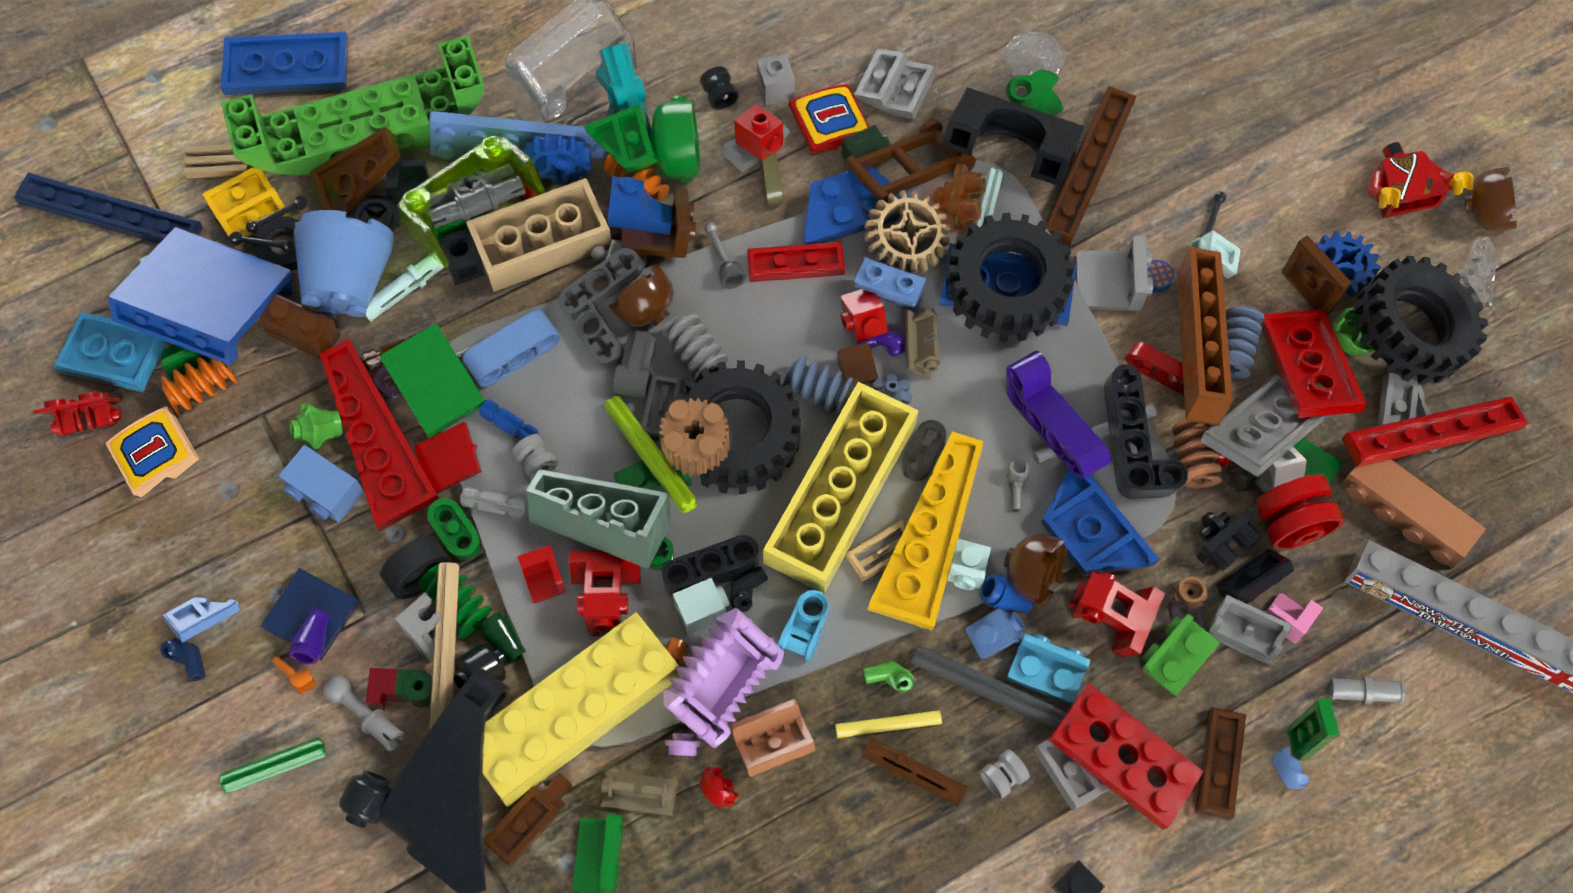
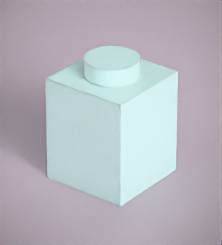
(700, 605)

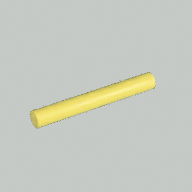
(888, 724)

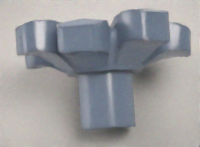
(894, 389)

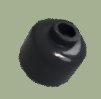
(479, 658)
(364, 798)

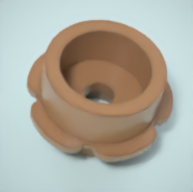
(1193, 584)

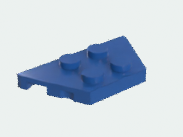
(840, 207)
(1094, 529)

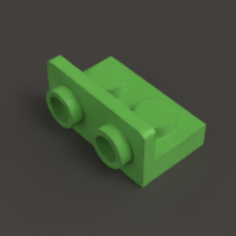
(1179, 655)

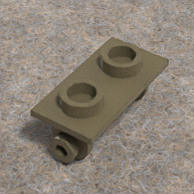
(921, 351)
(639, 793)

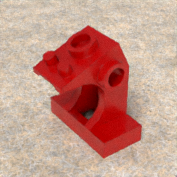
(602, 605)
(1095, 606)

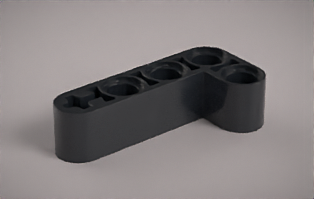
(1136, 432)

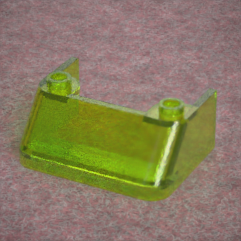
(488, 155)

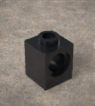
(466, 266)

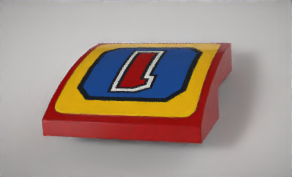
(827, 117)

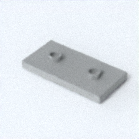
(1260, 428)

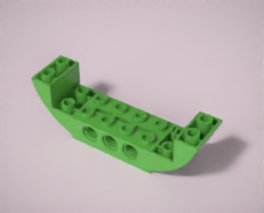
(317, 131)

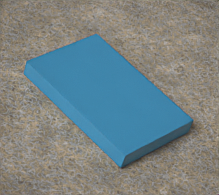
(109, 353)

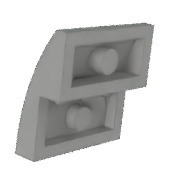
(895, 84)

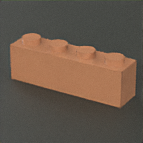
(1414, 510)

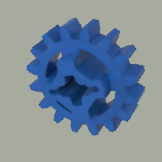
(558, 158)
(1348, 256)

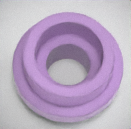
(682, 744)

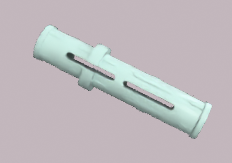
(399, 288)

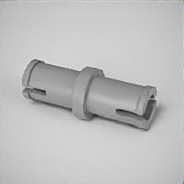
(1367, 690)

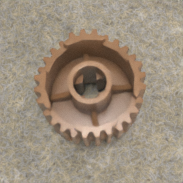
(699, 421)

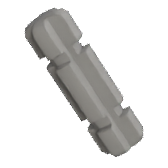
(493, 502)

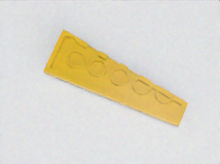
(923, 556)

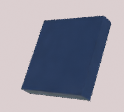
(301, 596)

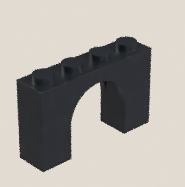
(988, 115)

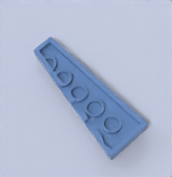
(459, 133)

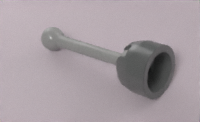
(730, 273)

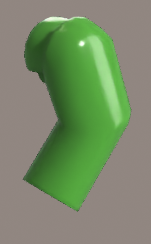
(891, 673)

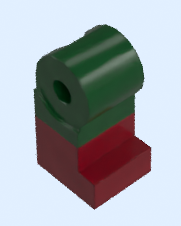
(398, 686)

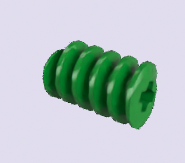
(468, 611)

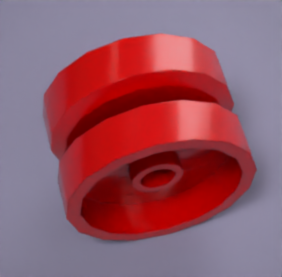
(1299, 512)

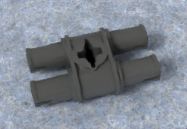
(474, 195)

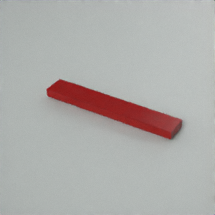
(1434, 431)

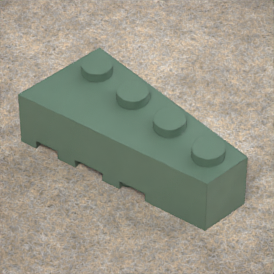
(601, 514)

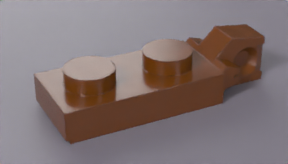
(527, 820)

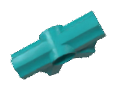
(620, 81)

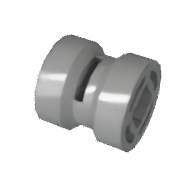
(534, 456)
(1004, 774)

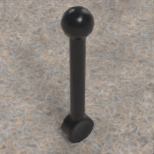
(1219, 197)
(299, 203)
(236, 239)

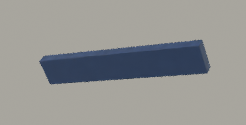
(101, 209)

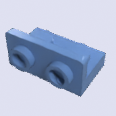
(890, 283)

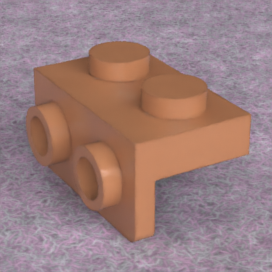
(772, 737)

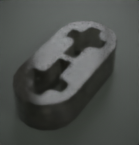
(917, 447)

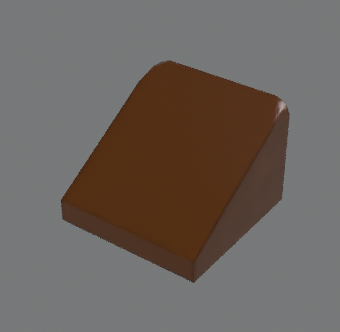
(857, 363)

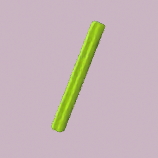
(650, 454)

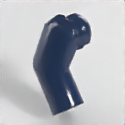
(185, 654)

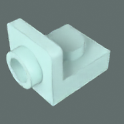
(1229, 252)
(969, 565)

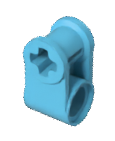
(804, 631)

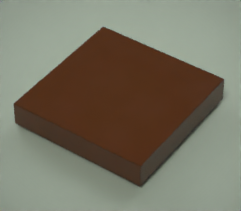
(1315, 276)

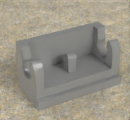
(418, 623)
(1249, 630)

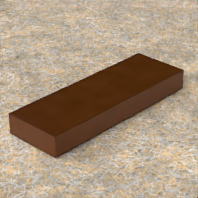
(1221, 763)

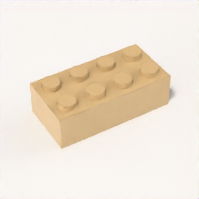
(539, 234)

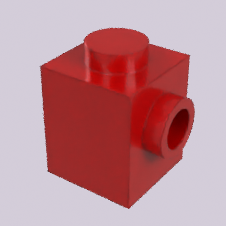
(759, 132)
(863, 315)

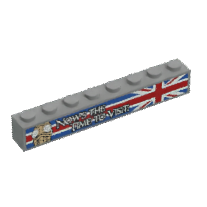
(1464, 613)

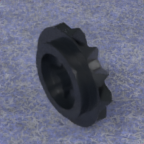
(379, 207)

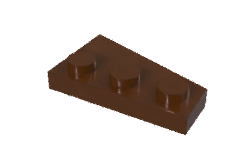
(355, 171)

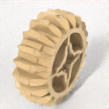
(930, 228)

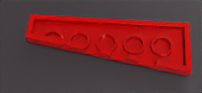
(383, 458)

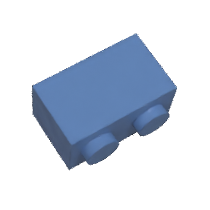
(320, 484)

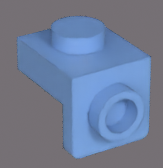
(996, 632)

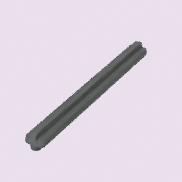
(993, 689)

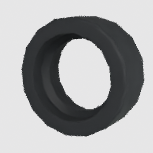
(409, 564)

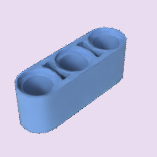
(511, 348)

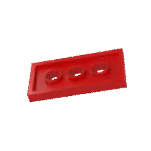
(1322, 349)
(1148, 752)

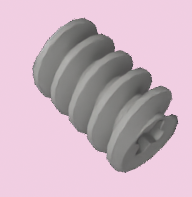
(693, 344)

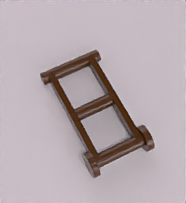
(929, 133)

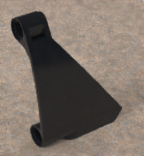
(440, 790)

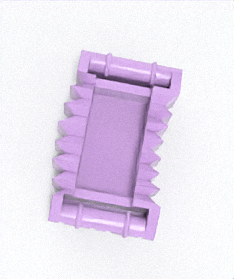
(720, 675)

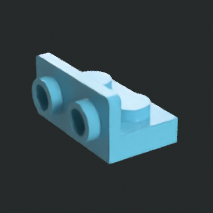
(1048, 668)

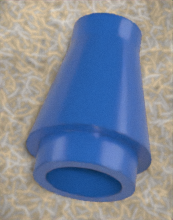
(1000, 593)

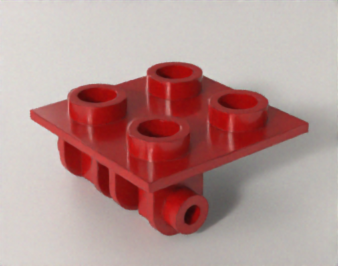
(70, 414)

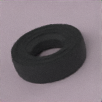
(270, 231)

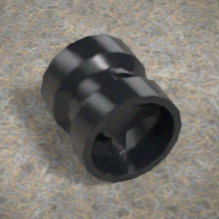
(717, 83)

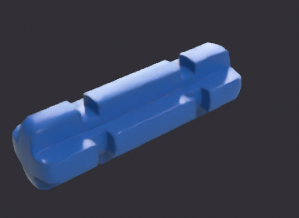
(506, 420)

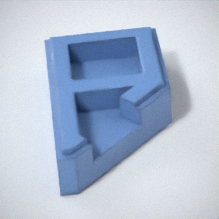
(198, 616)

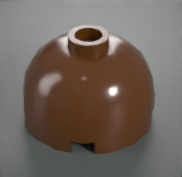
(1492, 200)
(645, 300)
(1035, 565)

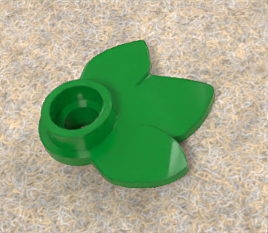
(1038, 91)

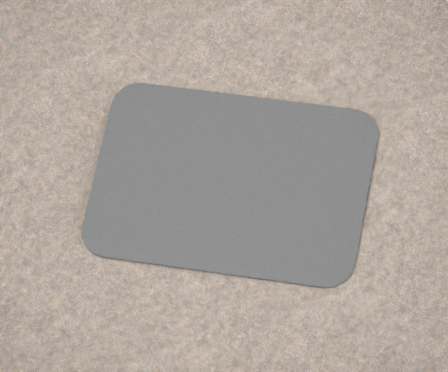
(774, 327)

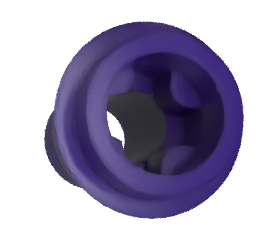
(310, 639)

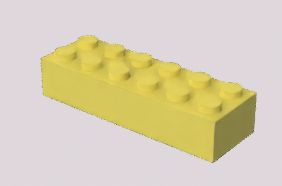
(840, 487)
(574, 707)

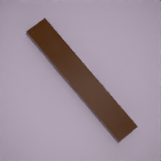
(1089, 164)

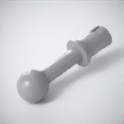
(339, 690)

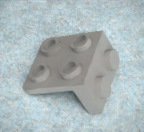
(1115, 277)

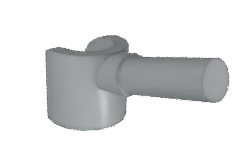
(1017, 480)

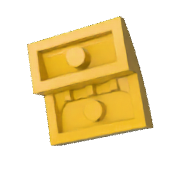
(242, 200)

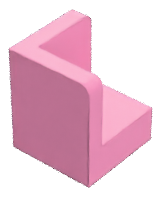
(1293, 613)

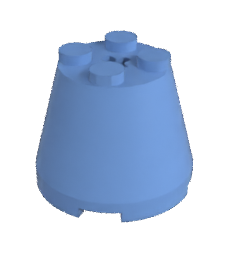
(340, 261)

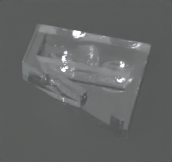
(1480, 270)

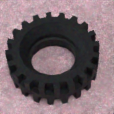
(1443, 301)
(1003, 313)
(782, 438)

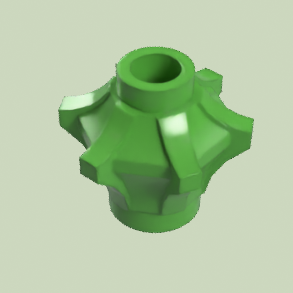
(315, 426)

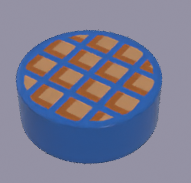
(1162, 275)

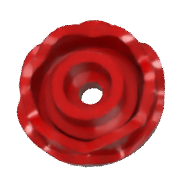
(717, 787)

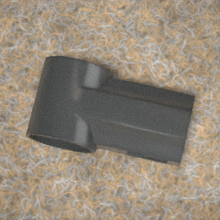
(634, 372)

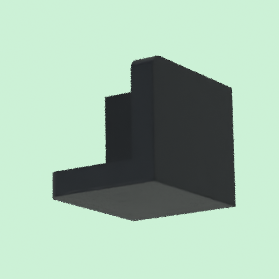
(405, 176)

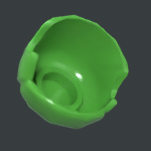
(1348, 335)

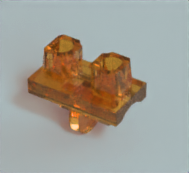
(955, 196)

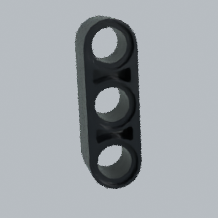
(720, 553)

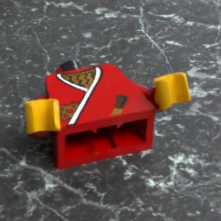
(1412, 182)

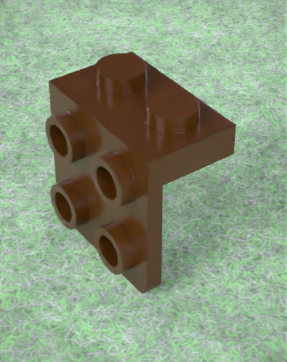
(661, 244)

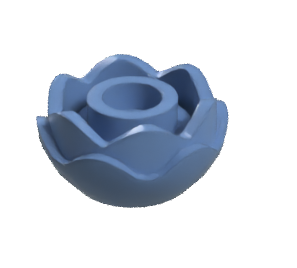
(1289, 769)

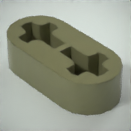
(772, 180)

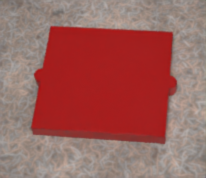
(448, 457)

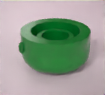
(676, 139)

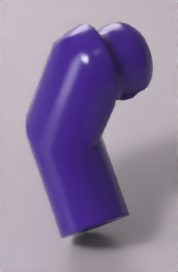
(891, 340)

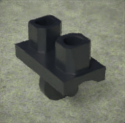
(1217, 549)

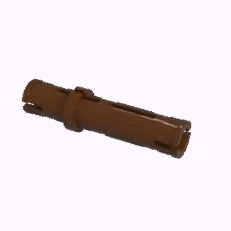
(914, 771)

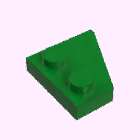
(625, 138)

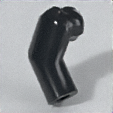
(743, 588)

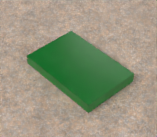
(432, 380)

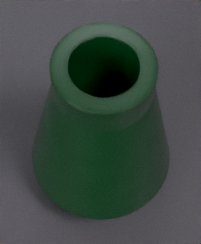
(501, 634)

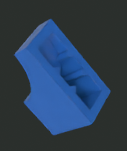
(635, 209)

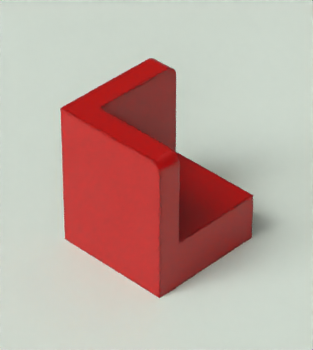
(541, 574)

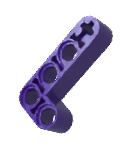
(1053, 418)

